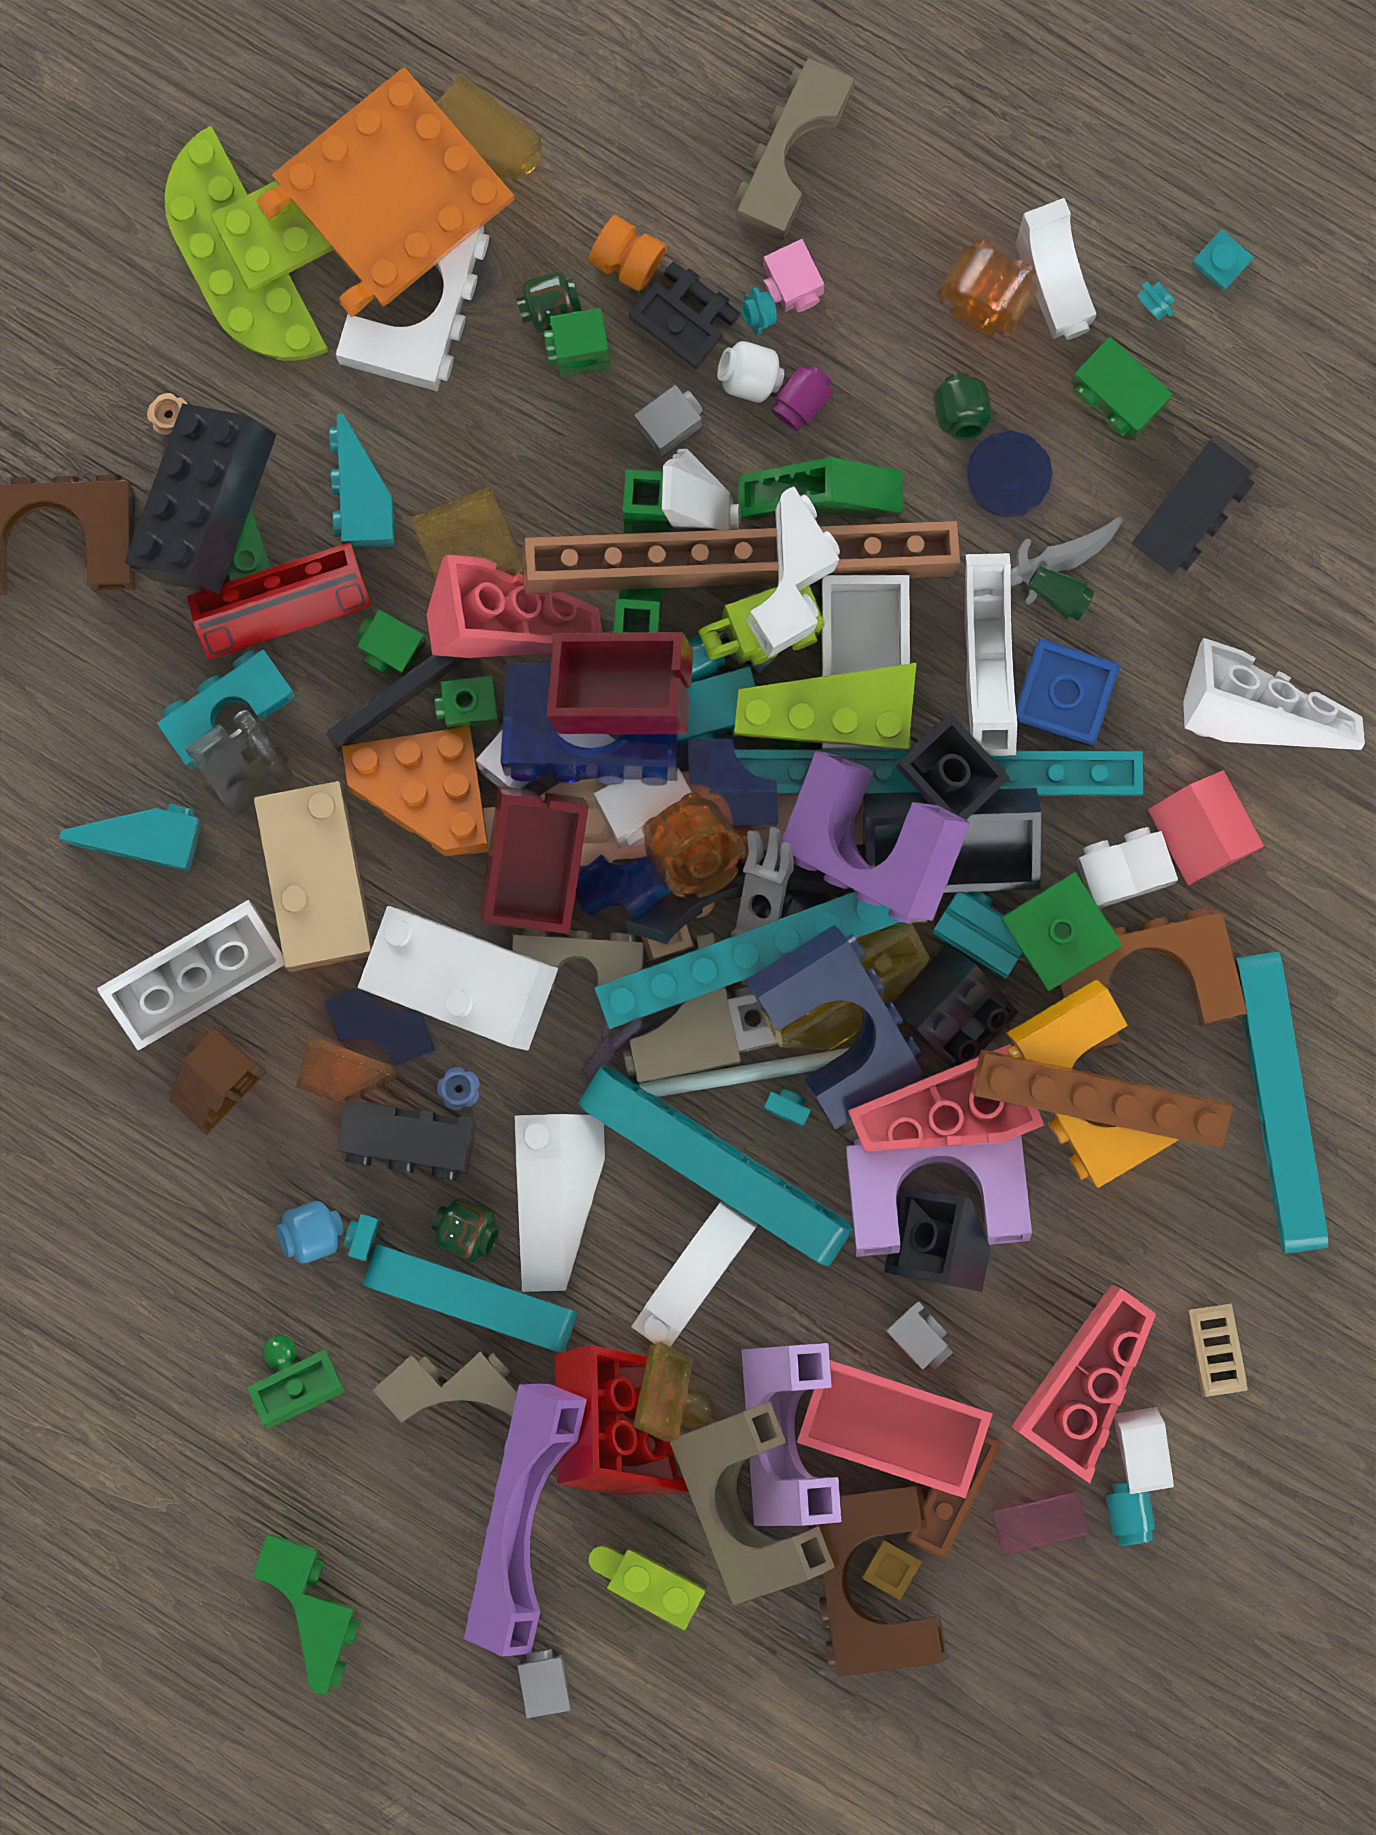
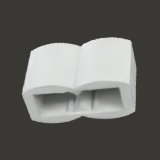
(1127, 868)

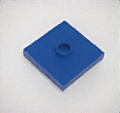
(1066, 692)

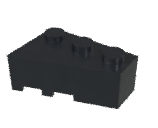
(406, 1139)

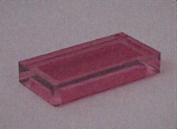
(1040, 1523)

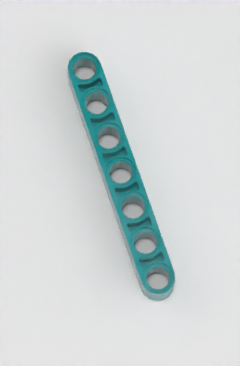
(1281, 1104)
(715, 1165)

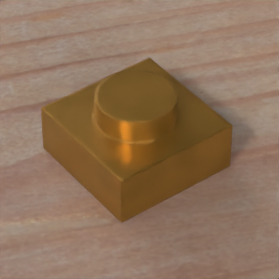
(891, 1569)

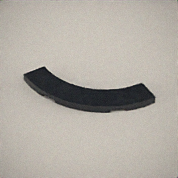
(674, 912)

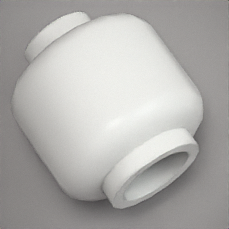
(750, 371)

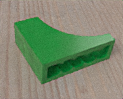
(830, 483)

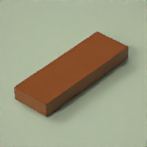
(947, 1511)

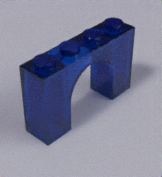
(536, 750)

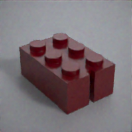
(620, 683)
(533, 860)

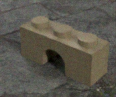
(610, 957)

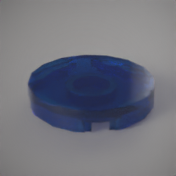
(1009, 474)

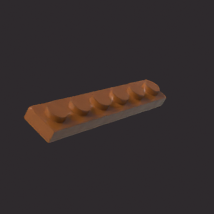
(1101, 1099)

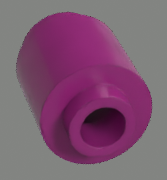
(802, 397)

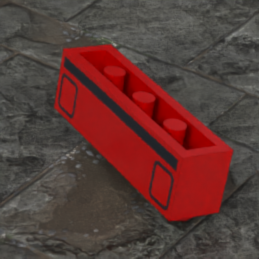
(279, 601)

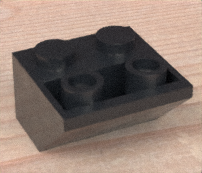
(954, 1007)

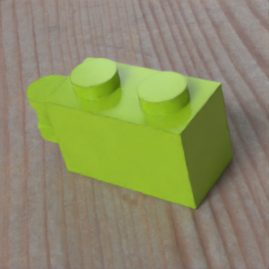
(742, 639)
(648, 1584)

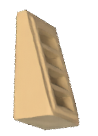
(1201, 1352)

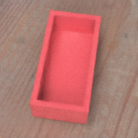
(896, 1429)

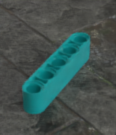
(470, 1298)

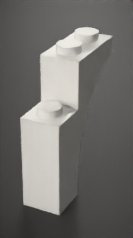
(990, 653)

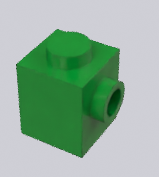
(389, 644)
(467, 702)

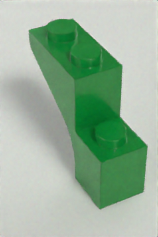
(321, 1622)

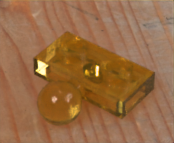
(665, 1395)

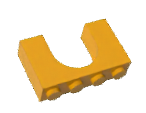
(1059, 1039)

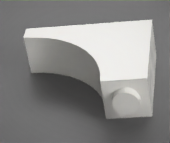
(1049, 248)

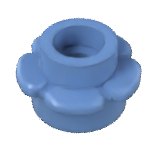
(455, 1077)

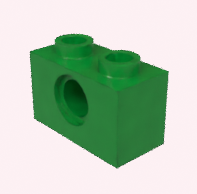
(577, 342)

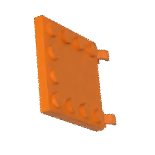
(389, 189)

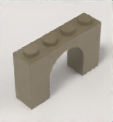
(746, 1558)

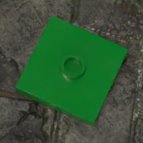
(1061, 932)

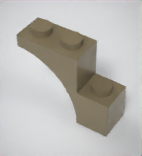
(415, 1386)

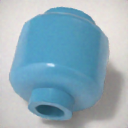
(309, 1232)

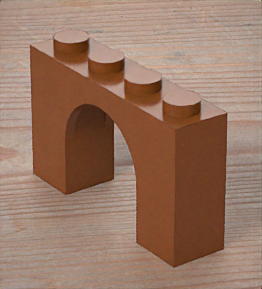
(1197, 946)

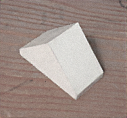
(1144, 1450)

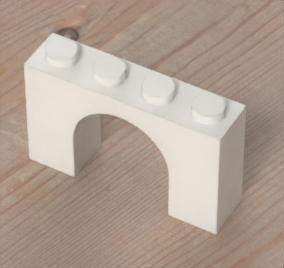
(418, 351)

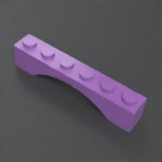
(504, 1600)

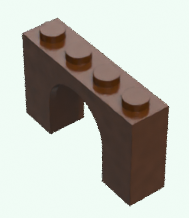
(100, 505)
(859, 1640)

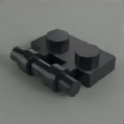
(676, 324)

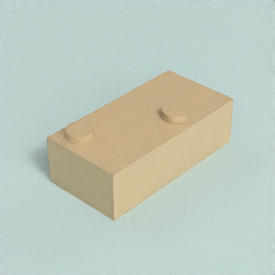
(314, 876)

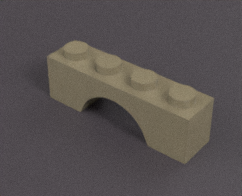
(815, 102)

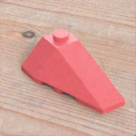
(488, 615)
(940, 1114)

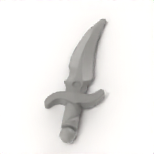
(1061, 556)

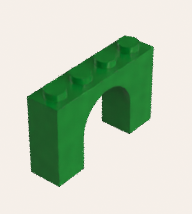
(642, 513)

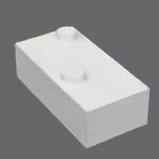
(457, 978)

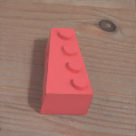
(1083, 1389)

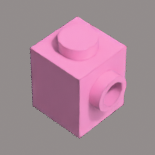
(793, 277)

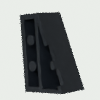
(1196, 506)

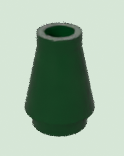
(1062, 592)

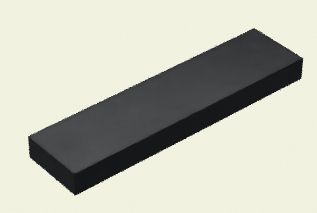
(391, 699)

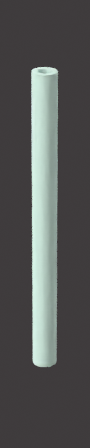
(741, 1074)

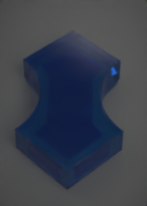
(748, 797)
(630, 885)
(361, 1017)

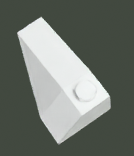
(556, 1183)

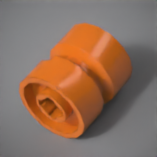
(628, 254)

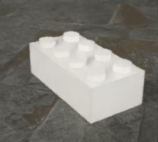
(864, 626)

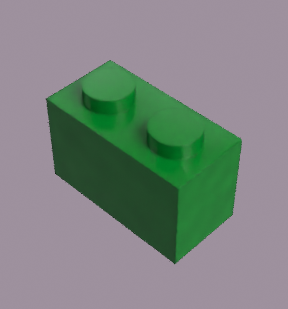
(1120, 389)

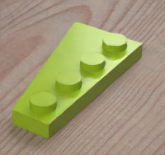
(839, 709)

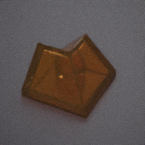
(340, 1072)

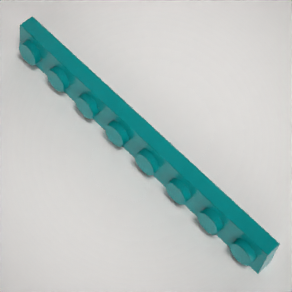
(733, 958)

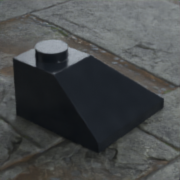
(952, 769)
(939, 1240)

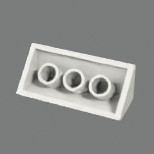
(192, 975)

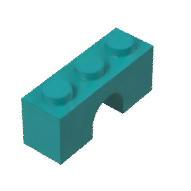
(252, 682)

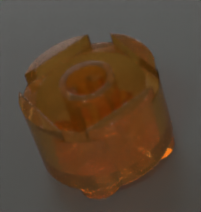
(988, 289)
(693, 846)

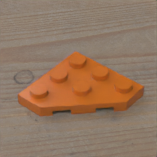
(423, 786)

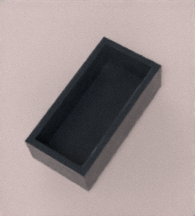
(200, 498)
(997, 851)

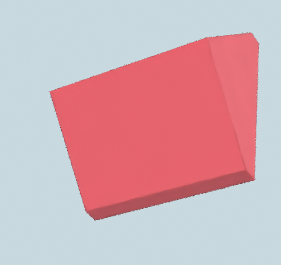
(1205, 827)

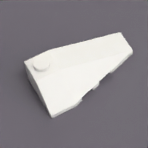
(695, 497)
(1247, 705)

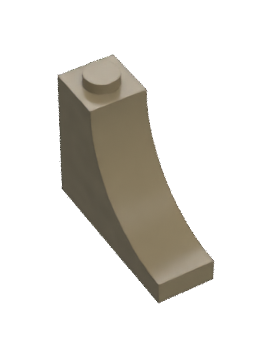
(688, 1043)

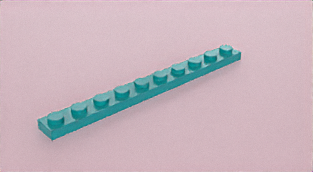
(1048, 771)

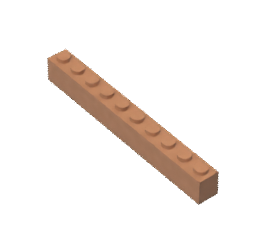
(728, 557)

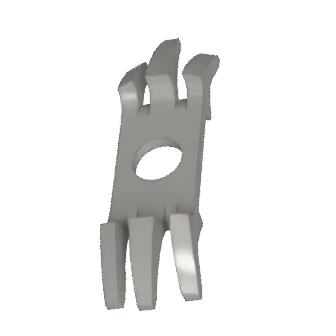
(764, 880)

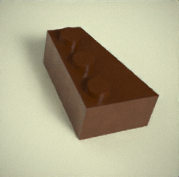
(213, 1079)

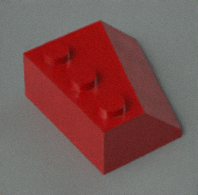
(609, 1449)

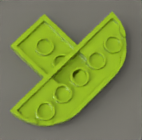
(242, 255)

